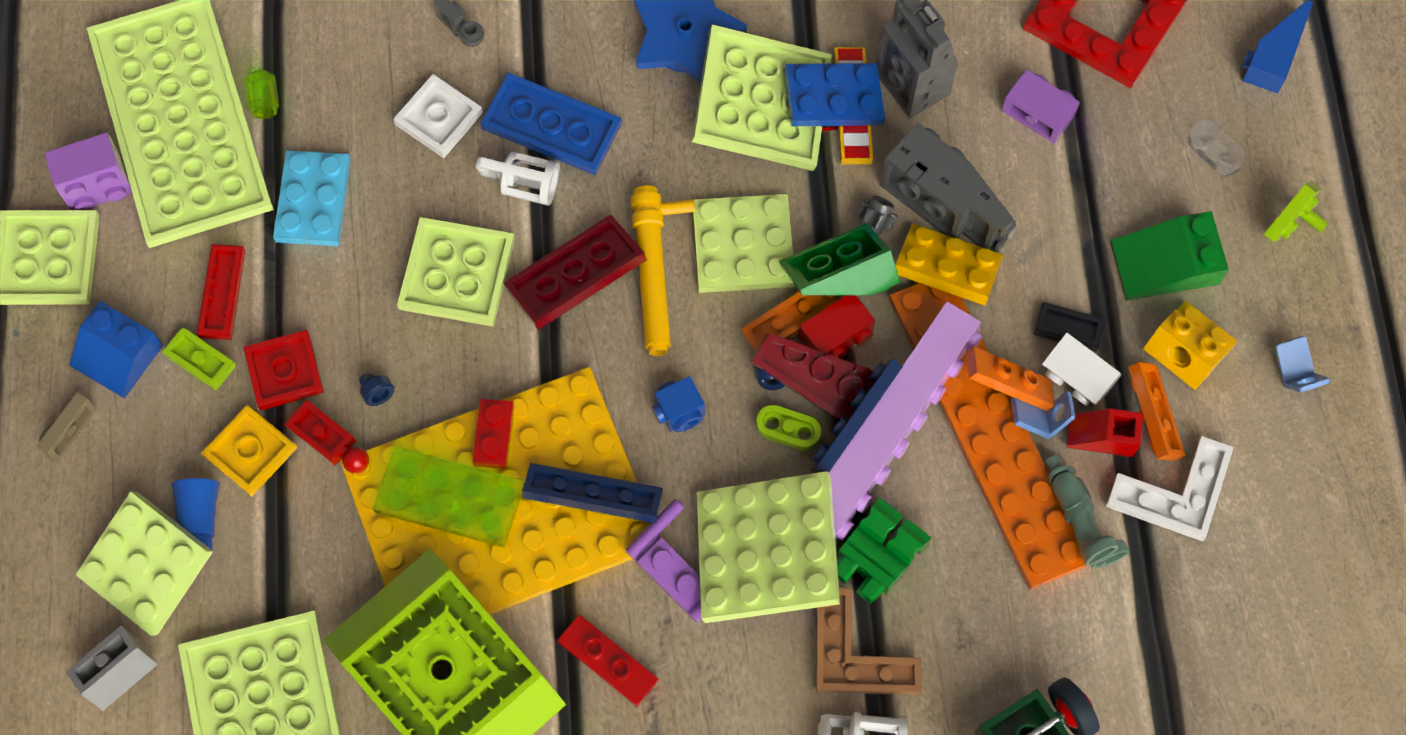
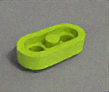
(789, 426)

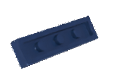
(863, 405)
(592, 493)

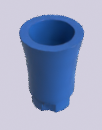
(196, 507)

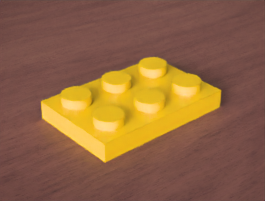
(948, 264)

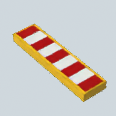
(854, 141)

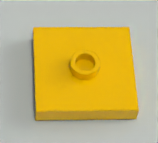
(249, 450)

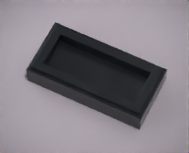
(1056, 321)

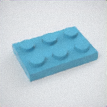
(312, 198)

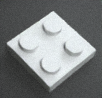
(438, 116)

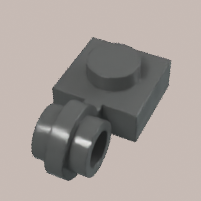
(452, 16)

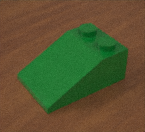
(1170, 257)
(844, 265)

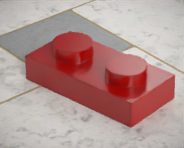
(493, 433)

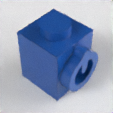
(679, 405)

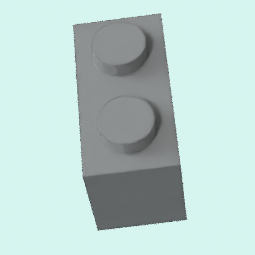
(111, 668)

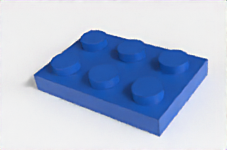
(834, 94)

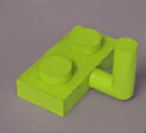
(1302, 206)

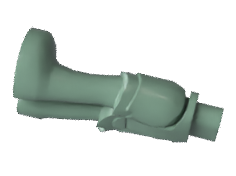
(1078, 509)

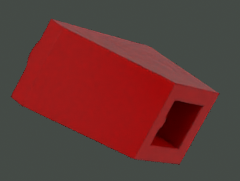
(1106, 432)

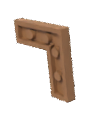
(843, 673)

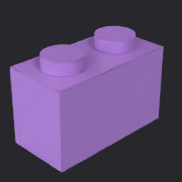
(1040, 106)

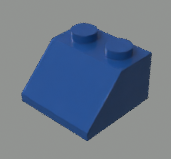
(113, 349)

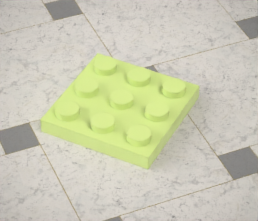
(742, 242)
(47, 256)
(456, 271)
(144, 563)

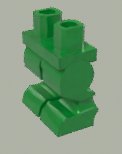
(877, 563)

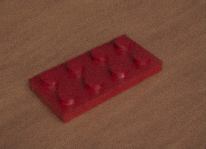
(574, 271)

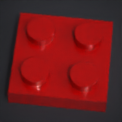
(283, 370)

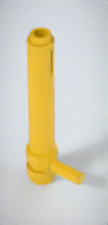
(648, 222)

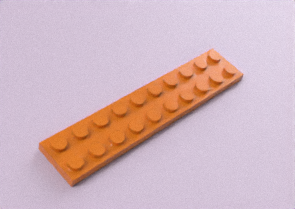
(998, 454)

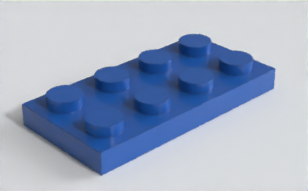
(551, 123)

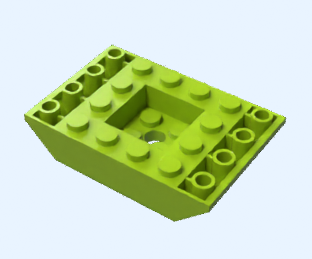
(434, 618)

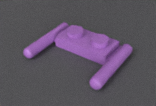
(666, 565)

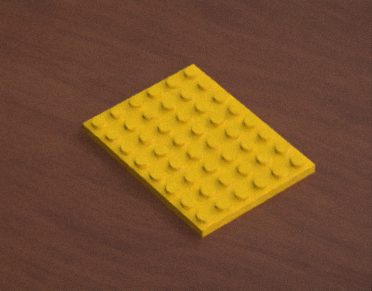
(548, 543)

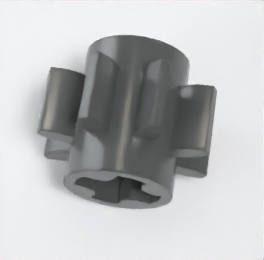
(877, 214)

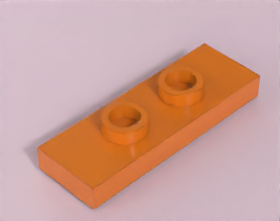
(1010, 378)

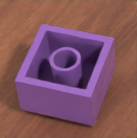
(89, 172)

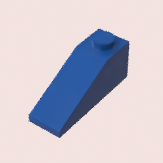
(1274, 53)

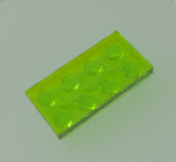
(449, 496)

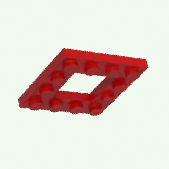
(1119, 61)

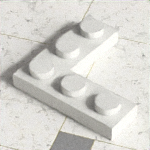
(1183, 513)

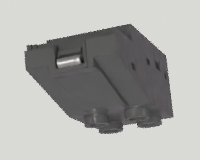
(916, 57)
(945, 190)

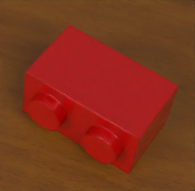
(838, 327)

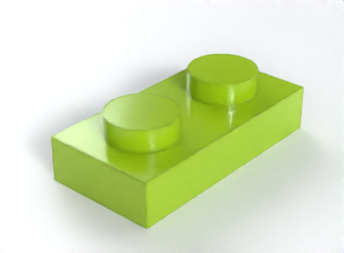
(199, 359)

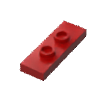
(221, 292)
(608, 660)

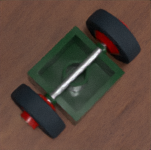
(1035, 716)

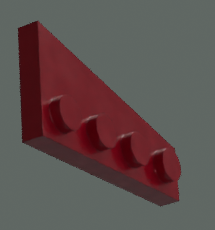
(812, 374)

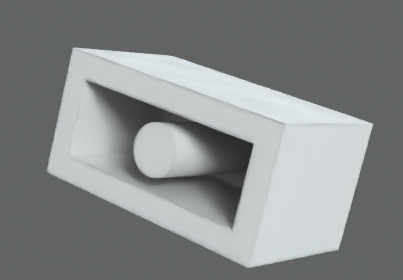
(1081, 370)

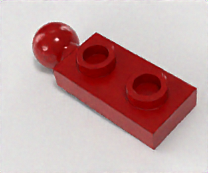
(327, 438)

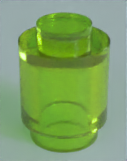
(261, 94)

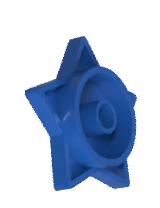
(679, 33)

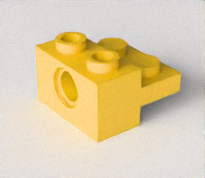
(1189, 344)

